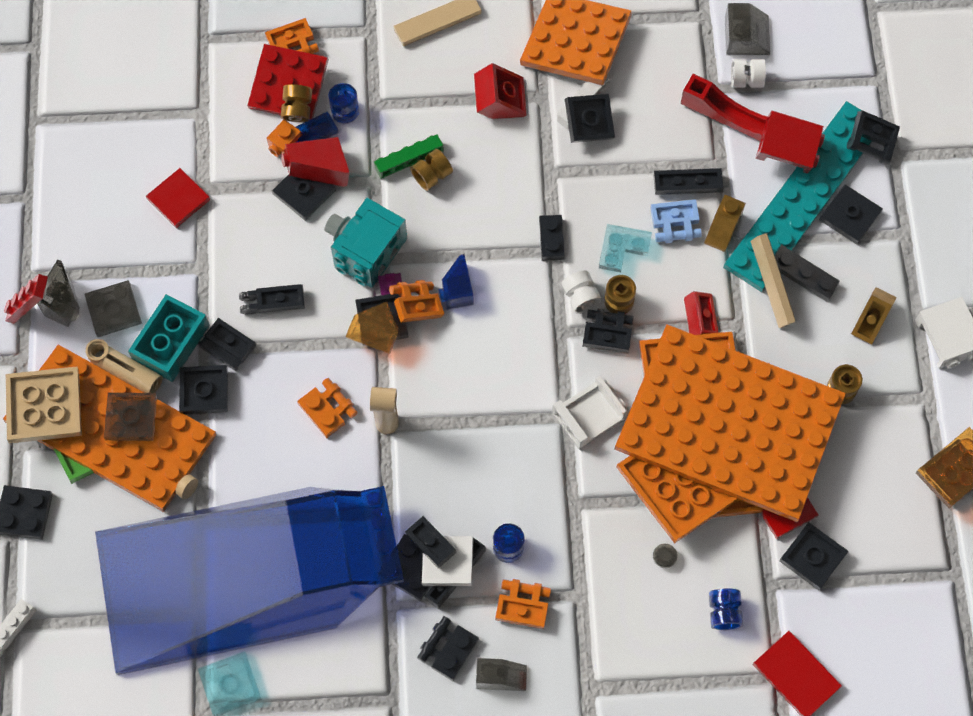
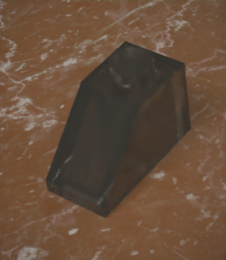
(500, 675)

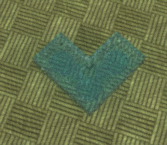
(622, 240)

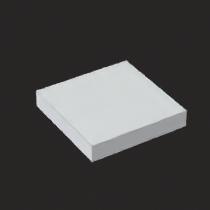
(456, 570)

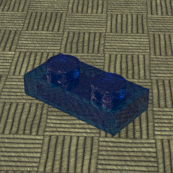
(317, 128)

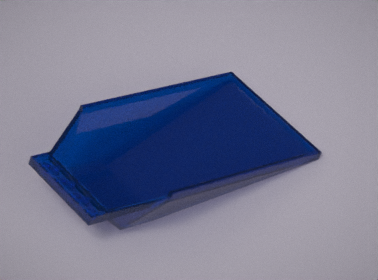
(243, 573)

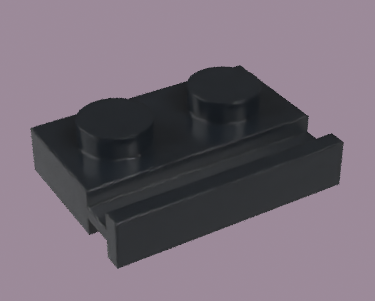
(227, 344)

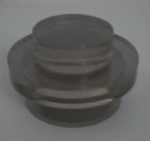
(665, 555)

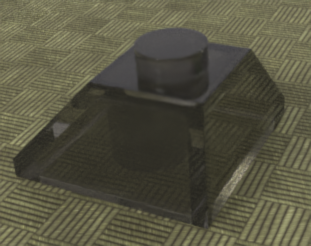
(60, 296)

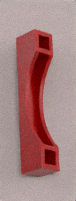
(712, 102)

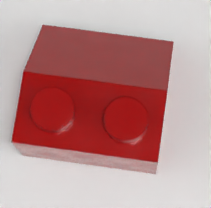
(499, 93)

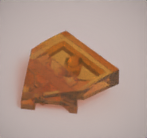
(374, 328)

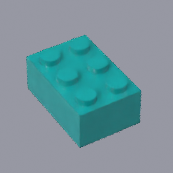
(169, 337)

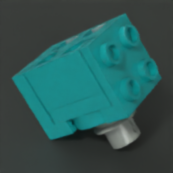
(366, 242)

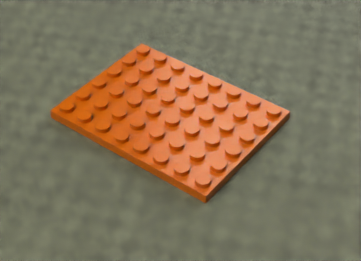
(730, 422)

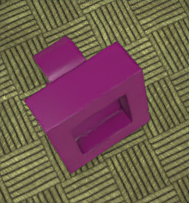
(387, 280)

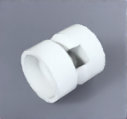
(756, 73)
(581, 289)

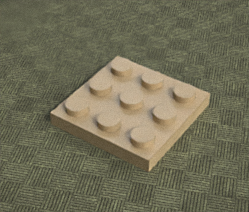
(43, 405)

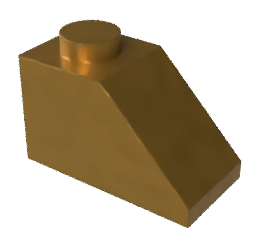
(725, 223)
(873, 315)

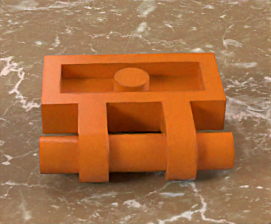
(293, 35)
(418, 307)
(322, 413)
(520, 610)

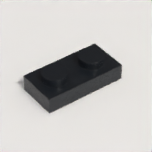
(551, 237)
(430, 542)

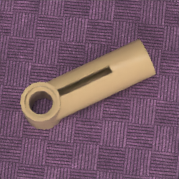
(123, 367)
(384, 408)

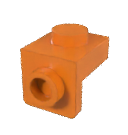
(281, 135)

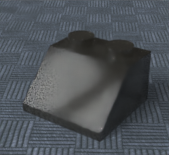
(746, 30)

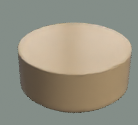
(186, 486)

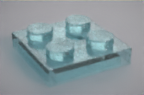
(229, 684)

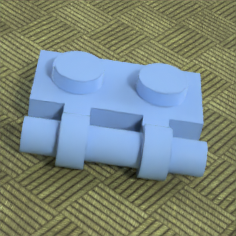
(675, 214)

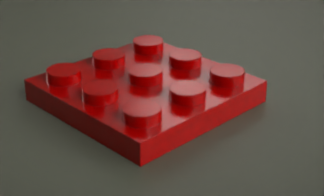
(285, 67)

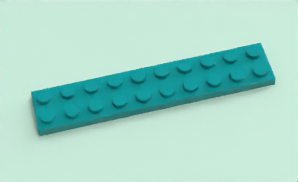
(800, 198)

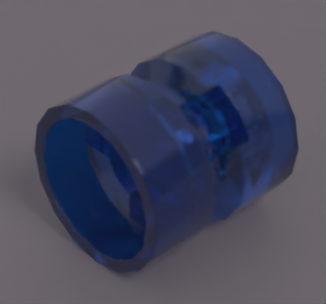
(343, 103)
(508, 543)
(725, 606)

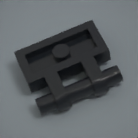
(606, 336)
(455, 651)

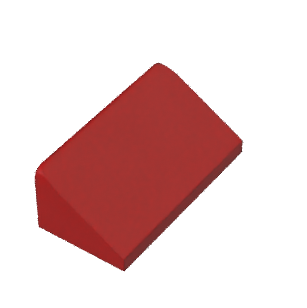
(700, 313)

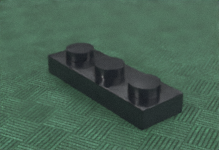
(688, 181)
(805, 273)

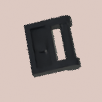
(876, 130)

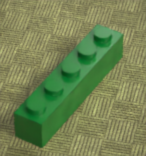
(407, 156)

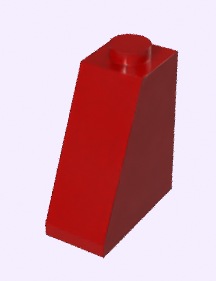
(317, 161)

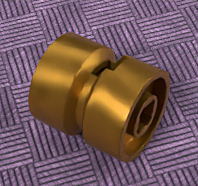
(296, 101)
(433, 168)
(620, 294)
(846, 379)

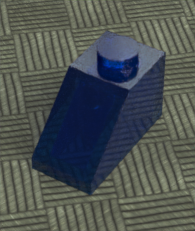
(456, 286)

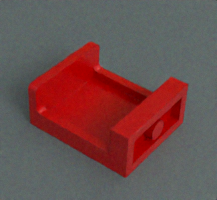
(790, 141)

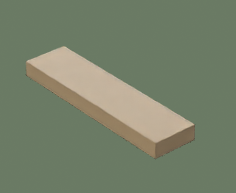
(436, 20)
(773, 280)

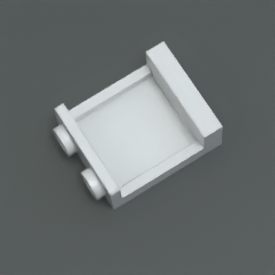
(949, 331)
(590, 412)

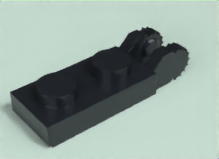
(273, 299)

